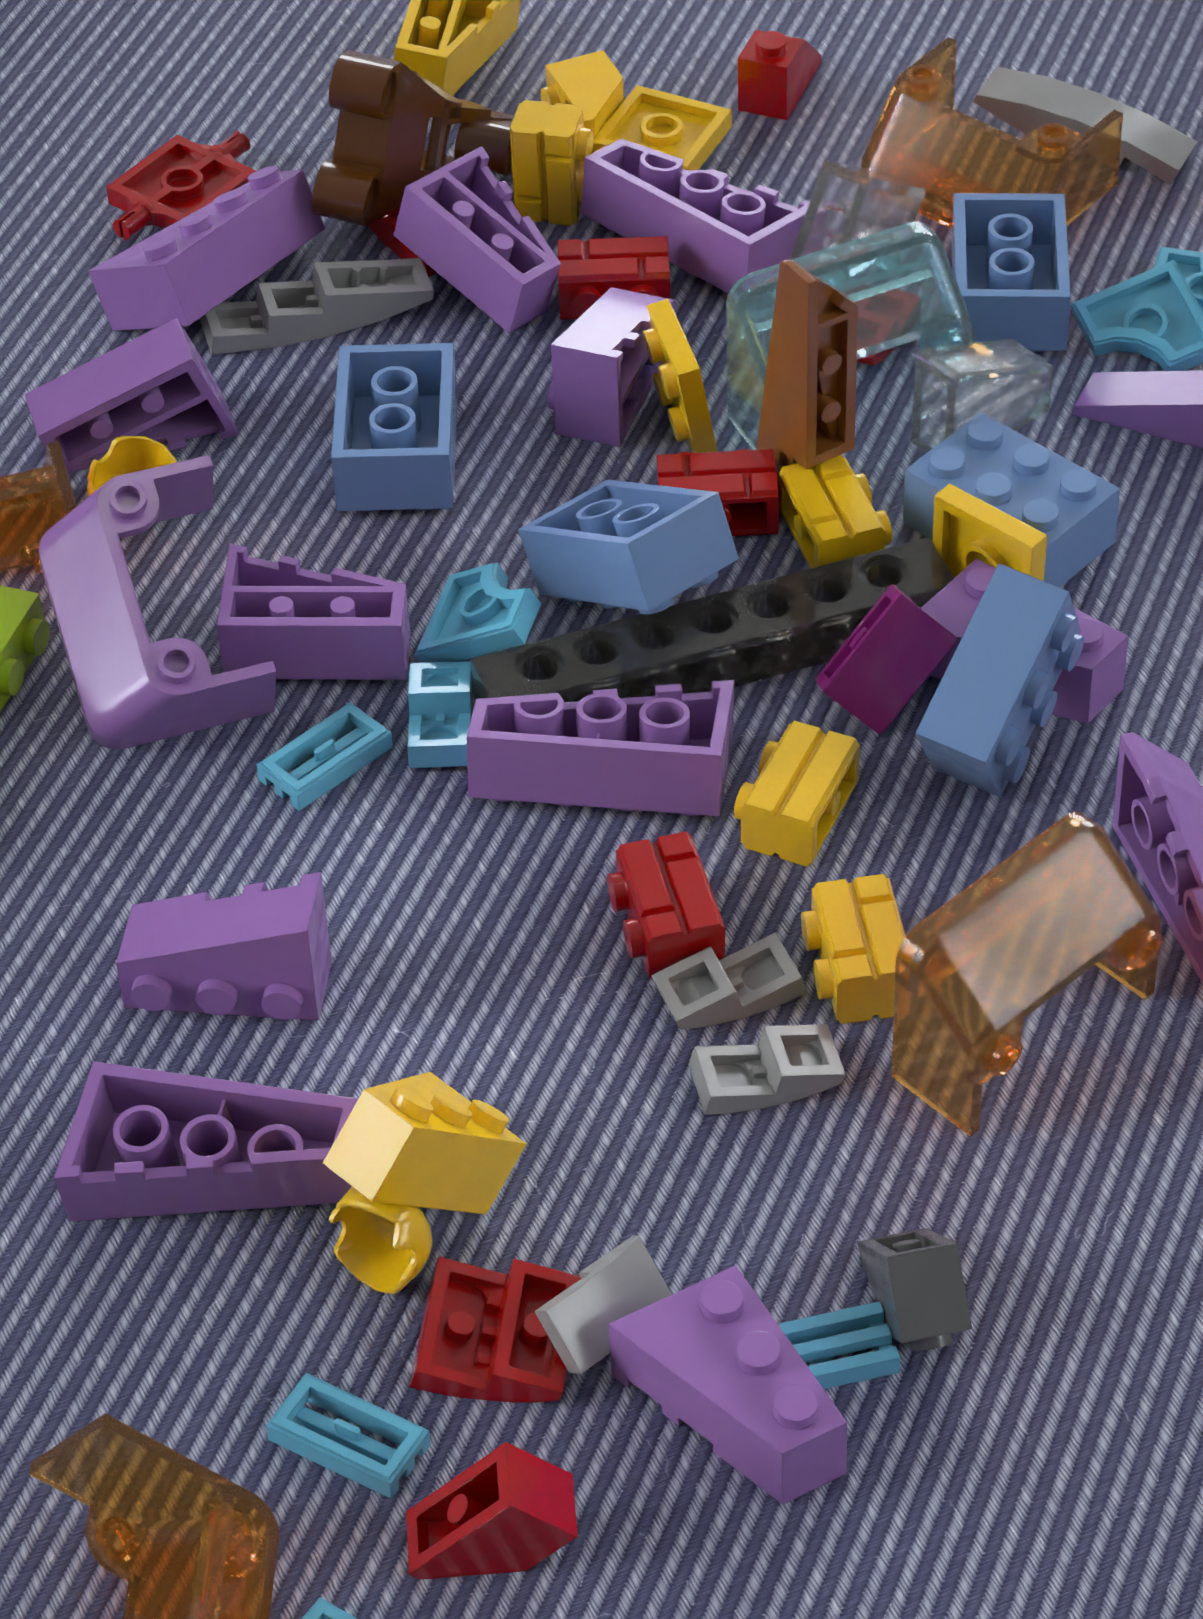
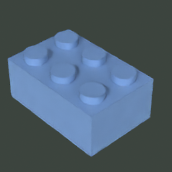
(1013, 266)
(395, 427)
(1024, 481)
(629, 545)
(1001, 681)

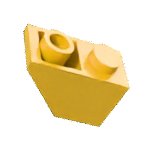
(587, 82)

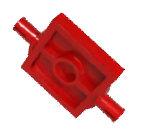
(177, 182)

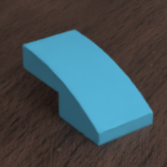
(439, 713)

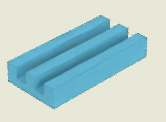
(331, 760)
(840, 1333)
(341, 1444)

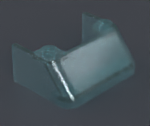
(901, 296)

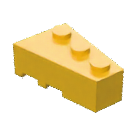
(454, 37)
(425, 1147)

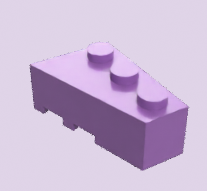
(478, 240)
(603, 369)
(138, 389)
(311, 621)
(1083, 690)
(230, 954)
(736, 1381)

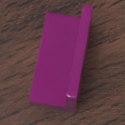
(885, 660)

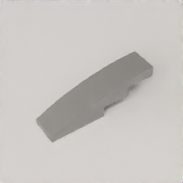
(1035, 100)
(335, 301)

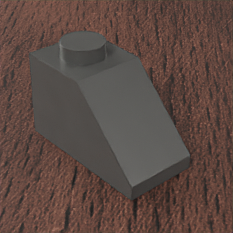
(918, 1286)

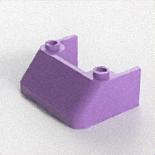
(124, 683)

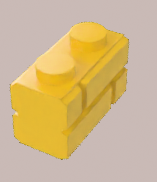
(549, 161)
(831, 512)
(798, 792)
(857, 943)

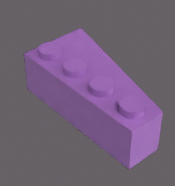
(709, 224)
(208, 253)
(605, 749)
(195, 1146)

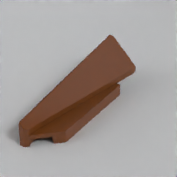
(809, 372)

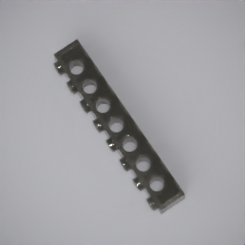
(719, 637)

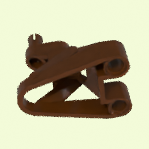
(385, 133)

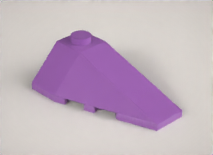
(1147, 402)
(1162, 831)

